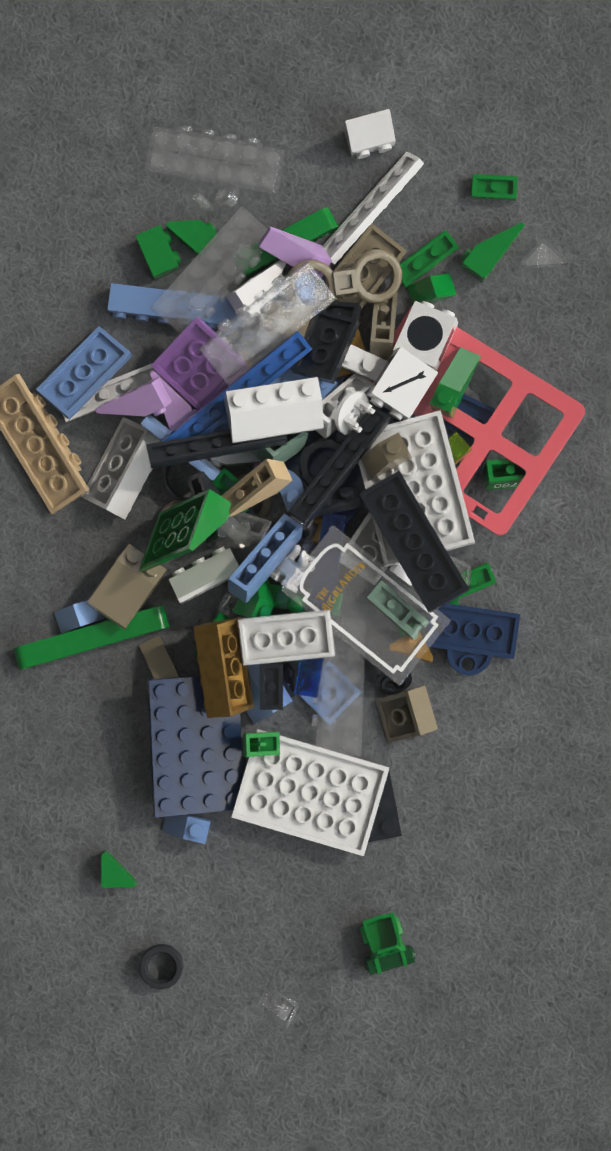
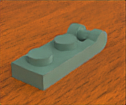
(396, 609)

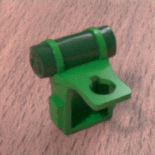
(385, 944)

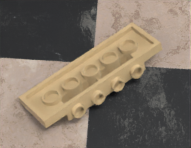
(40, 445)

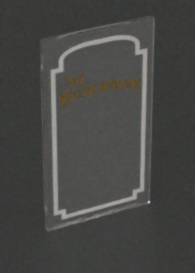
(339, 579)

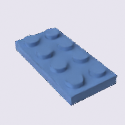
(84, 372)

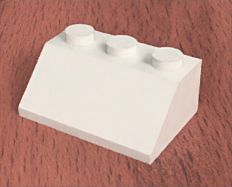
(203, 575)

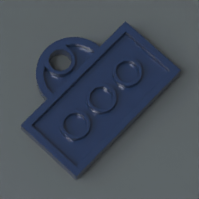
(477, 635)

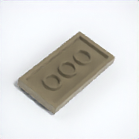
(375, 270)

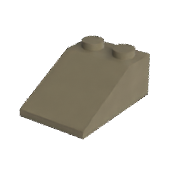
(125, 588)

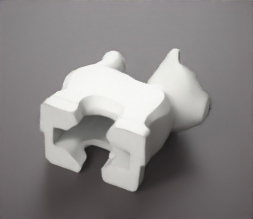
(289, 566)

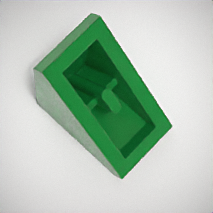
(432, 289)
(261, 744)
(114, 874)

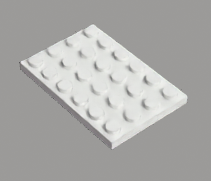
(431, 478)
(312, 794)

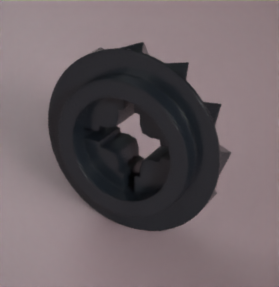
(387, 685)

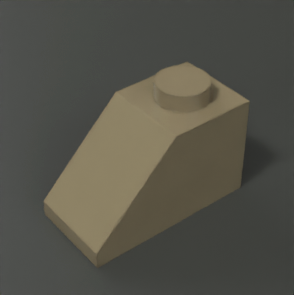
(386, 456)

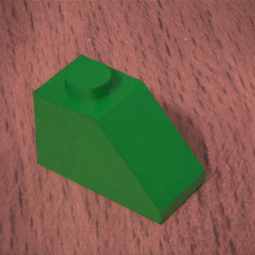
(192, 233)
(259, 604)

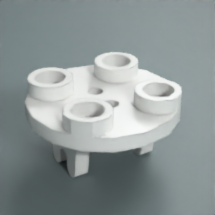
(351, 411)

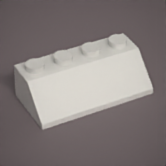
(274, 410)
(121, 469)

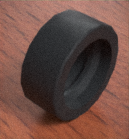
(150, 980)

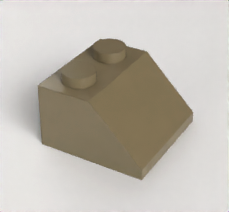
(406, 714)

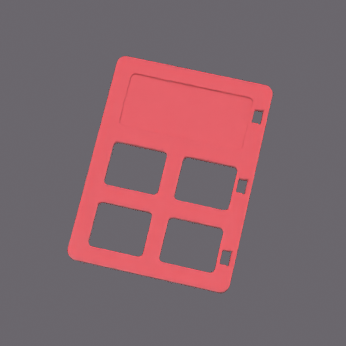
(489, 436)

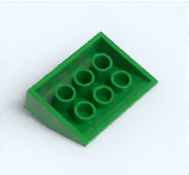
(185, 527)

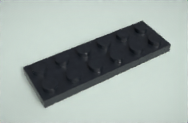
(414, 542)

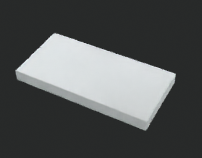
(286, 637)

